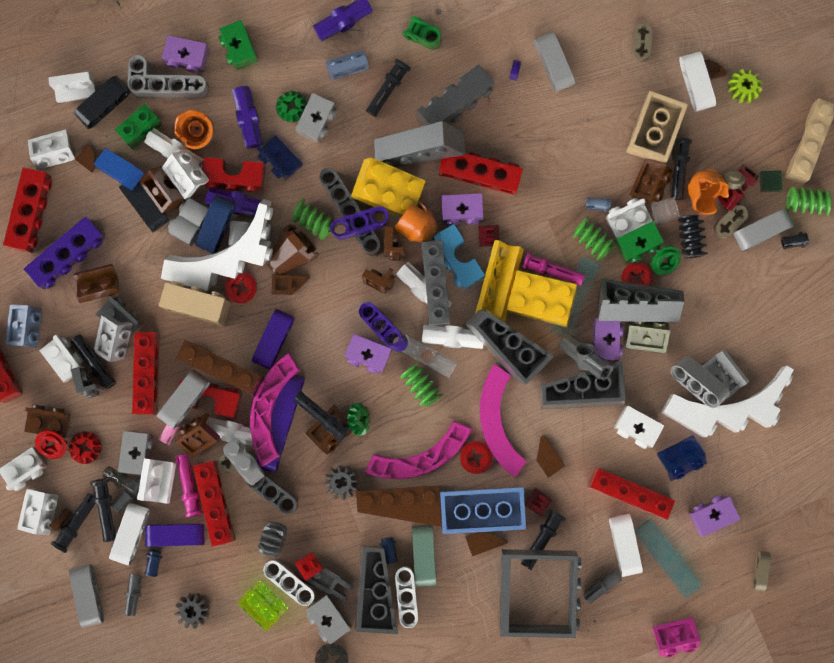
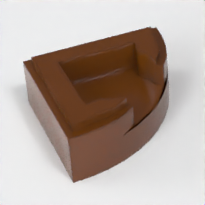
(714, 70)
(87, 158)
(58, 522)

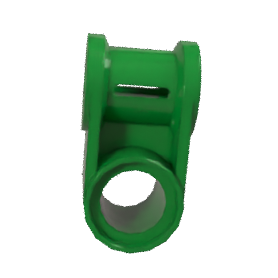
(419, 31)

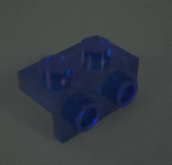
(682, 458)

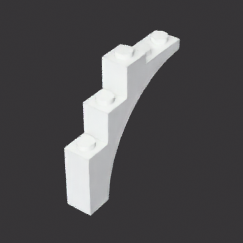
(204, 270)
(734, 416)

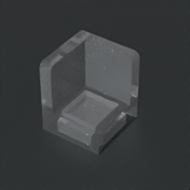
(665, 211)

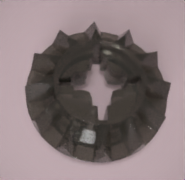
(333, 649)

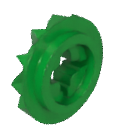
(282, 109)
(673, 257)
(356, 412)

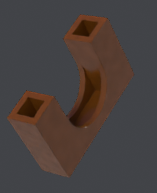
(219, 367)

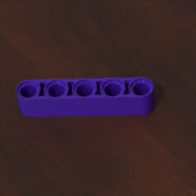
(282, 417)

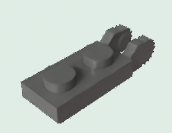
(326, 581)

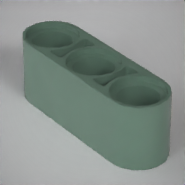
(424, 555)

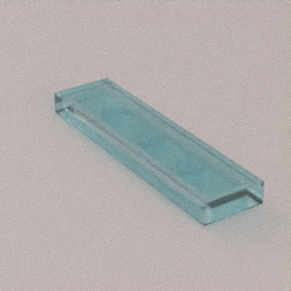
(590, 270)
(668, 558)

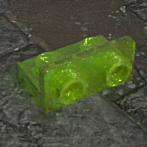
(262, 605)

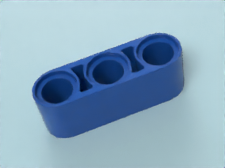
(118, 169)

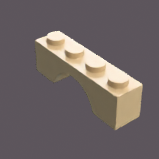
(815, 132)

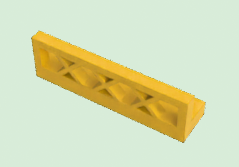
(502, 282)

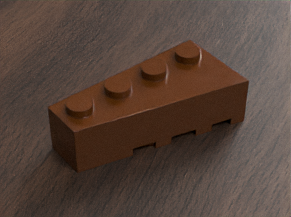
(407, 504)

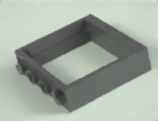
(574, 603)

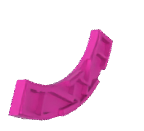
(263, 408)
(492, 425)
(422, 463)

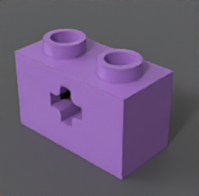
(178, 47)
(472, 204)
(615, 331)
(379, 352)
(725, 515)

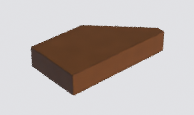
(287, 283)
(547, 458)
(483, 541)

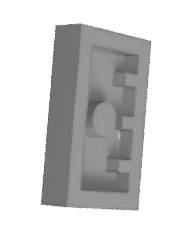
(112, 338)

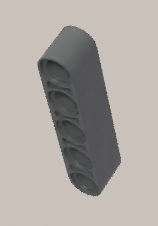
(345, 203)

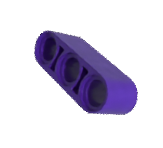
(367, 216)
(376, 321)
(273, 339)
(174, 535)

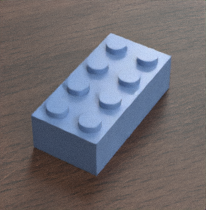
(483, 510)

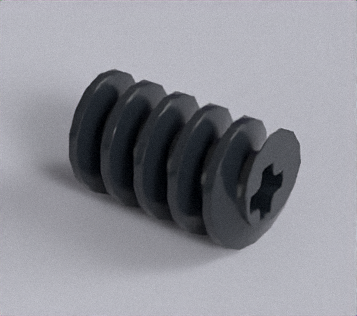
(692, 236)

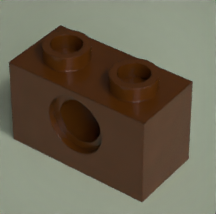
(161, 189)

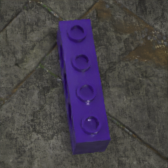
(69, 241)

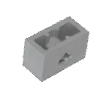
(316, 107)
(132, 442)
(327, 607)

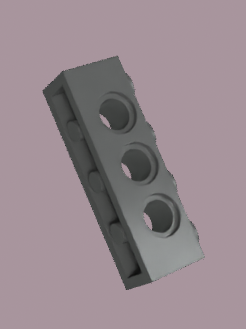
(435, 283)

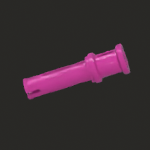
(543, 267)
(189, 495)

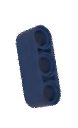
(215, 224)

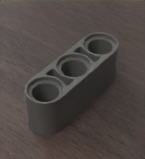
(278, 500)

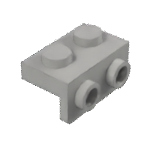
(726, 371)

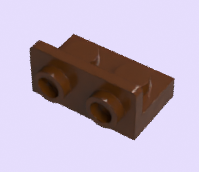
(651, 181)
(391, 245)
(376, 281)
(96, 283)
(41, 419)
(197, 436)
(324, 439)

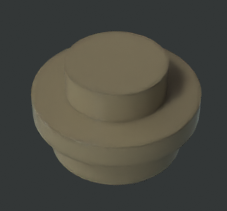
(734, 179)

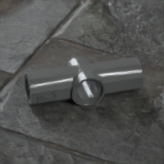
(585, 356)

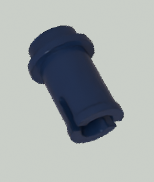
(389, 549)
(153, 563)

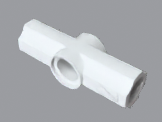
(167, 146)
(415, 281)
(450, 337)
(229, 430)

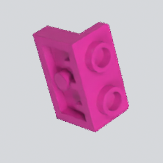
(676, 637)

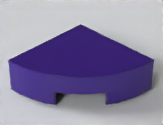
(515, 70)

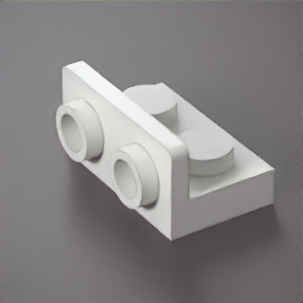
(72, 86)
(50, 150)
(184, 173)
(628, 218)
(61, 357)
(23, 468)
(156, 481)
(37, 512)

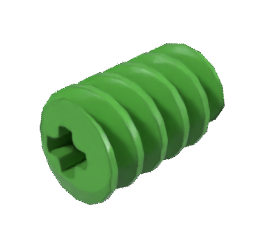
(809, 199)
(312, 220)
(593, 239)
(420, 385)

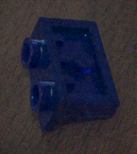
(280, 158)

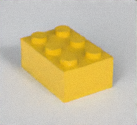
(387, 187)
(542, 298)

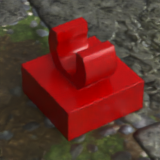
(309, 566)

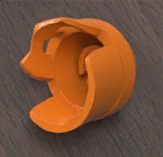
(186, 131)
(704, 188)
(417, 224)

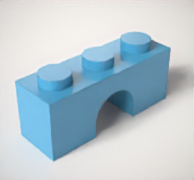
(465, 273)

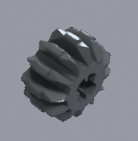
(343, 489)
(272, 539)
(198, 607)

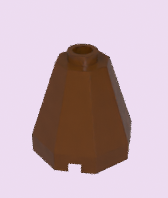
(291, 251)

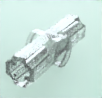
(438, 362)

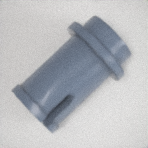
(598, 204)

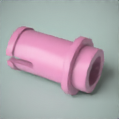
(168, 434)

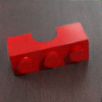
(249, 178)
(226, 401)

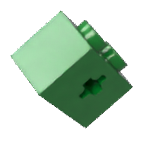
(234, 34)
(137, 126)
(627, 243)

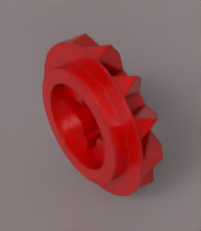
(636, 268)
(244, 296)
(53, 451)
(467, 453)
(87, 456)

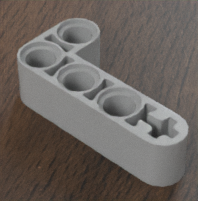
(169, 82)

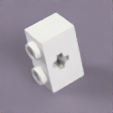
(650, 428)

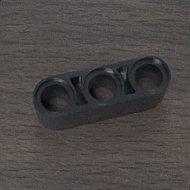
(102, 102)
(145, 206)

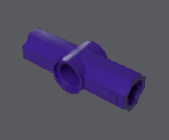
(342, 19)
(247, 117)
(244, 204)

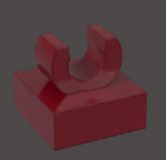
(750, 176)
(734, 196)
(488, 235)
(538, 502)

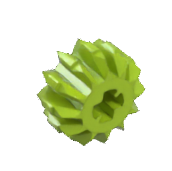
(748, 80)

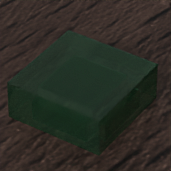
(770, 181)

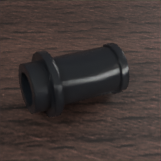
(795, 241)

